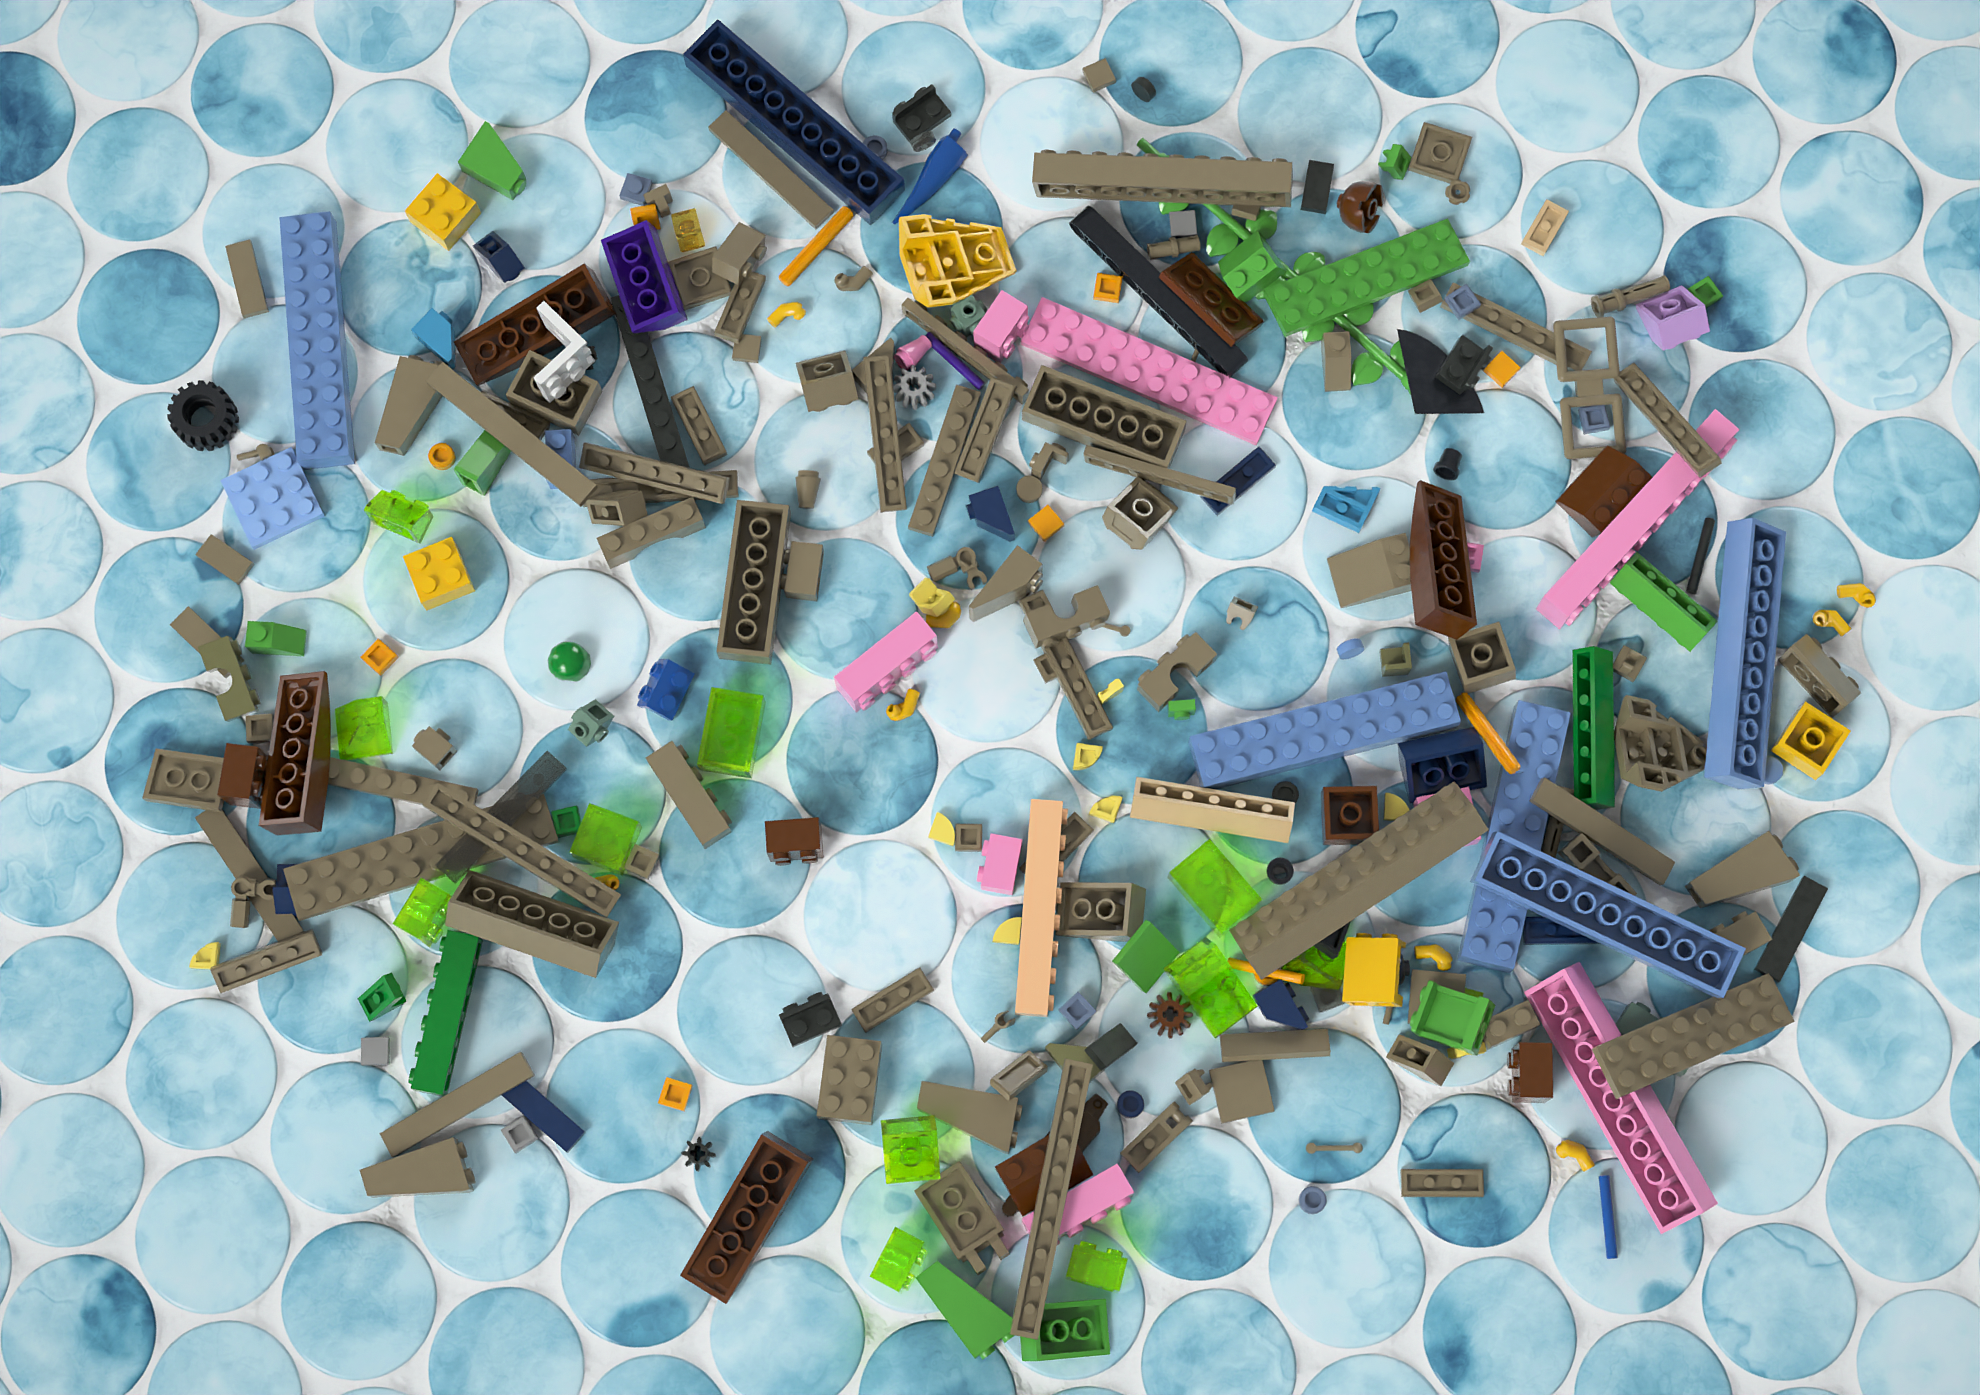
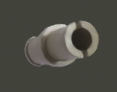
(1173, 247)

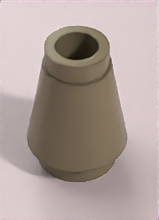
(807, 488)

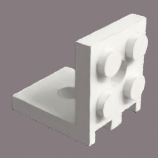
(568, 364)

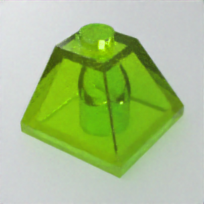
(363, 728)
(1318, 968)

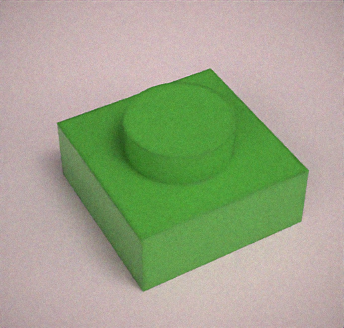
(1181, 709)

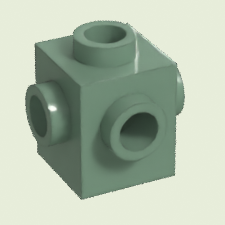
(959, 315)
(585, 723)

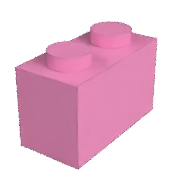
(1000, 864)

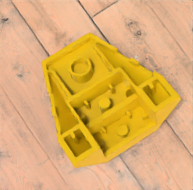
(951, 259)

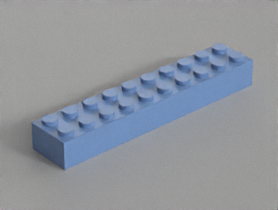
(316, 341)
(1745, 654)
(1324, 731)
(1537, 742)
(1607, 915)

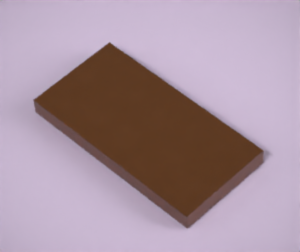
(1211, 299)

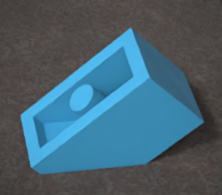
(437, 335)

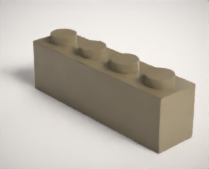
(689, 795)

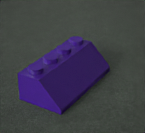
(644, 278)

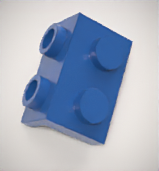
(665, 688)

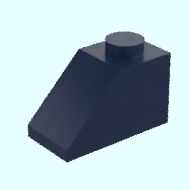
(499, 257)
(990, 513)

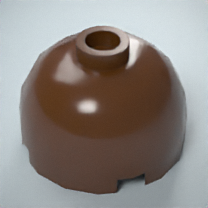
(1359, 205)

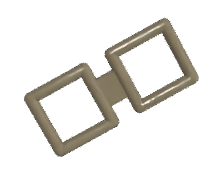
(1588, 385)

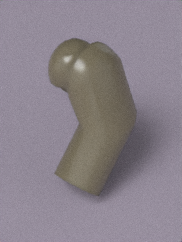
(853, 283)

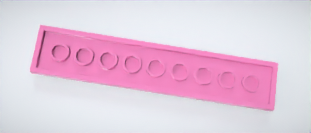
(1149, 371)

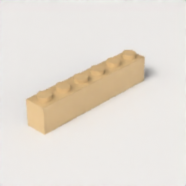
(1212, 810)

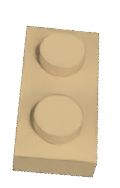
(1544, 227)

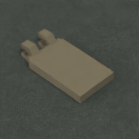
(962, 1216)

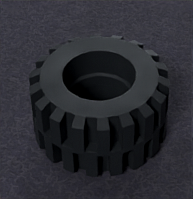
(192, 399)

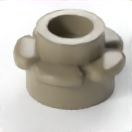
(1464, 190)

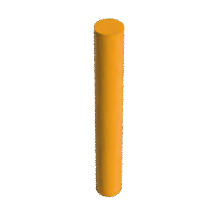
(1285, 975)

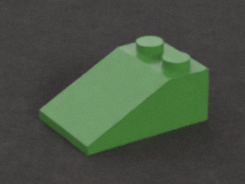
(1069, 1331)

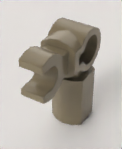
(965, 560)
(242, 888)

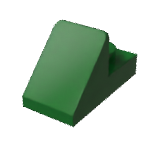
(381, 997)

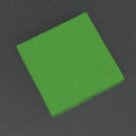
(1145, 956)

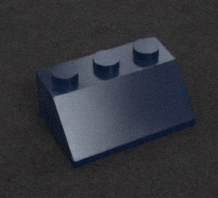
(1440, 760)

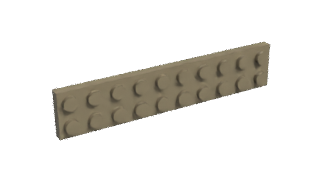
(393, 863)

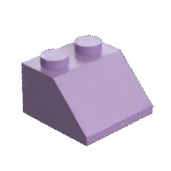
(1673, 317)

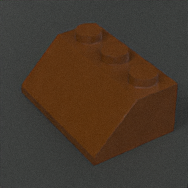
(1603, 490)
(1023, 1173)

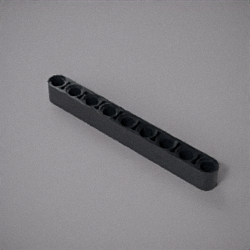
(1145, 281)

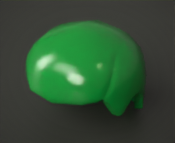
(569, 661)

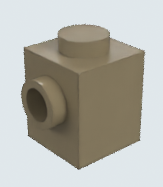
(434, 746)

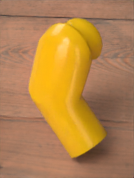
(785, 310)
(1831, 618)
(1435, 952)

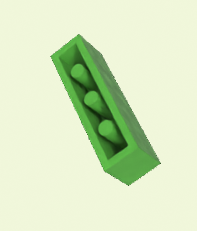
(1663, 602)

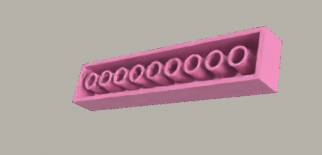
(1632, 528)
(1632, 1124)

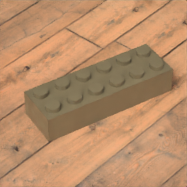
(1102, 418)
(753, 582)
(531, 923)

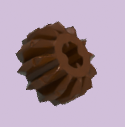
(1177, 1020)

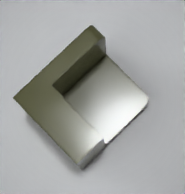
(1395, 661)

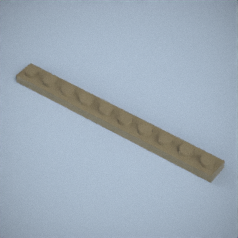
(1051, 1199)

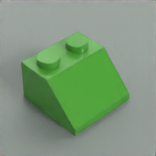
(1250, 267)

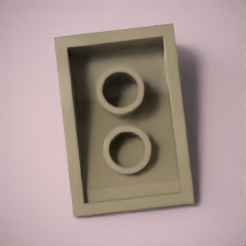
(1372, 571)
(1008, 585)
(1101, 910)

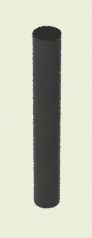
(1700, 556)

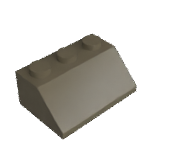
(1820, 675)

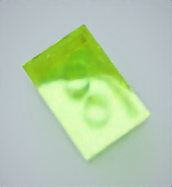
(731, 732)
(1214, 888)

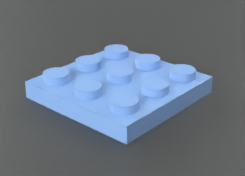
(272, 498)

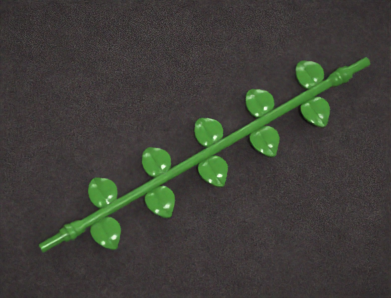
(1223, 239)

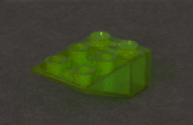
(1210, 987)

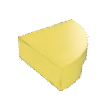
(1113, 690)
(1086, 756)
(1394, 807)
(1106, 808)
(942, 830)
(1008, 932)
(206, 956)
(1455, 1053)

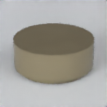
(1029, 489)

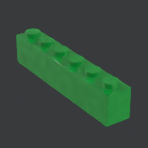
(1593, 727)
(446, 1013)

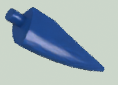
(938, 168)

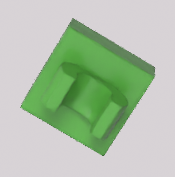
(1397, 161)

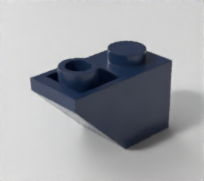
(1278, 1006)

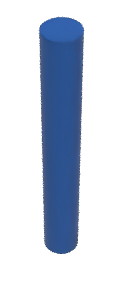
(1608, 1218)

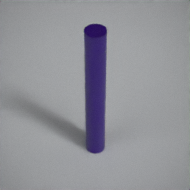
(953, 360)

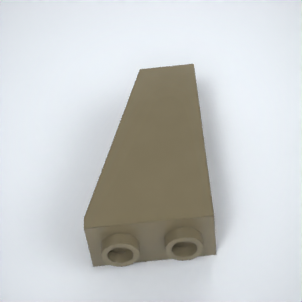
(407, 405)
(1747, 871)
(973, 1112)
(425, 1171)

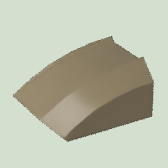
(1138, 513)

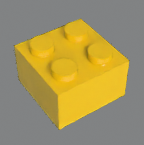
(443, 211)
(438, 573)
(1810, 740)

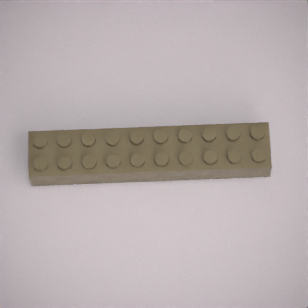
(1162, 178)
(1358, 880)

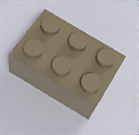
(568, 411)
(849, 1080)

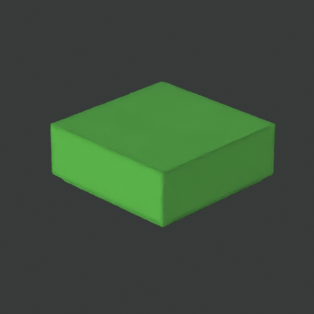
(1706, 292)

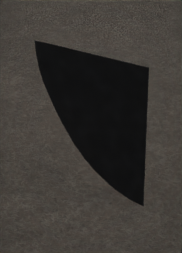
(1428, 394)

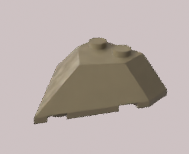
(1655, 749)

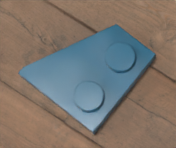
(1346, 505)

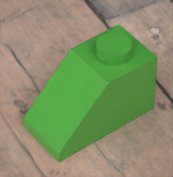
(275, 639)

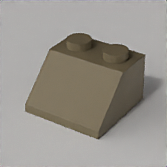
(827, 381)

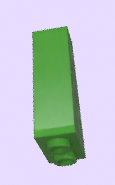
(967, 1311)

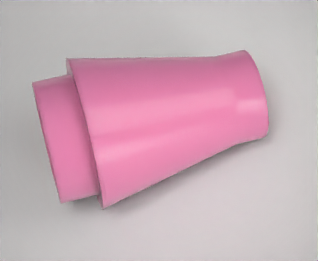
(912, 352)

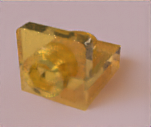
(688, 230)

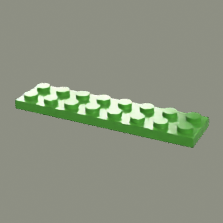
(1366, 277)

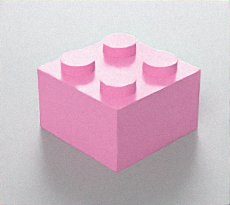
(1001, 327)

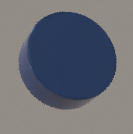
(1130, 1104)

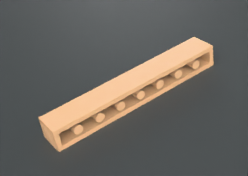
(1039, 908)

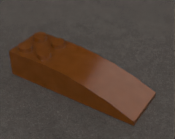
(506, 339)
(1440, 563)
(298, 756)
(746, 1216)

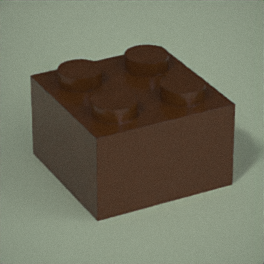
(243, 775)
(1349, 814)
(794, 840)
(1530, 1072)

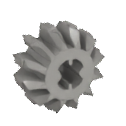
(908, 379)

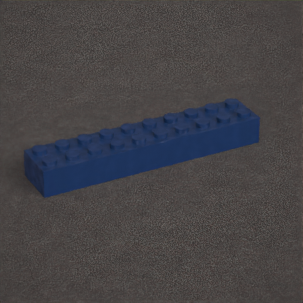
(794, 122)

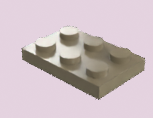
(184, 780)

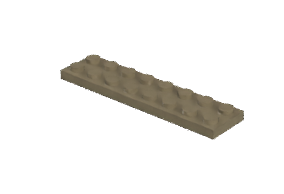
(1692, 1036)

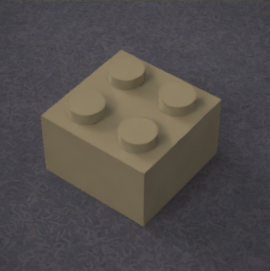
(1482, 658)

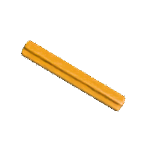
(815, 246)
(1488, 733)

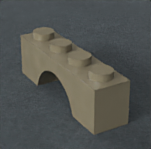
(672, 522)

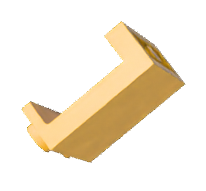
(1372, 970)

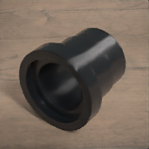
(1448, 464)
(1283, 863)

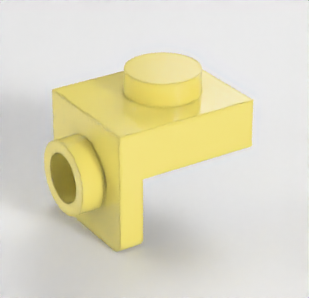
(930, 598)

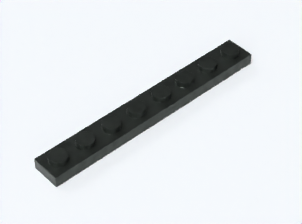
(651, 390)

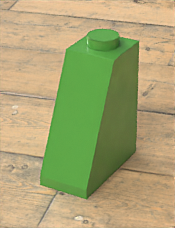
(492, 163)
(482, 463)

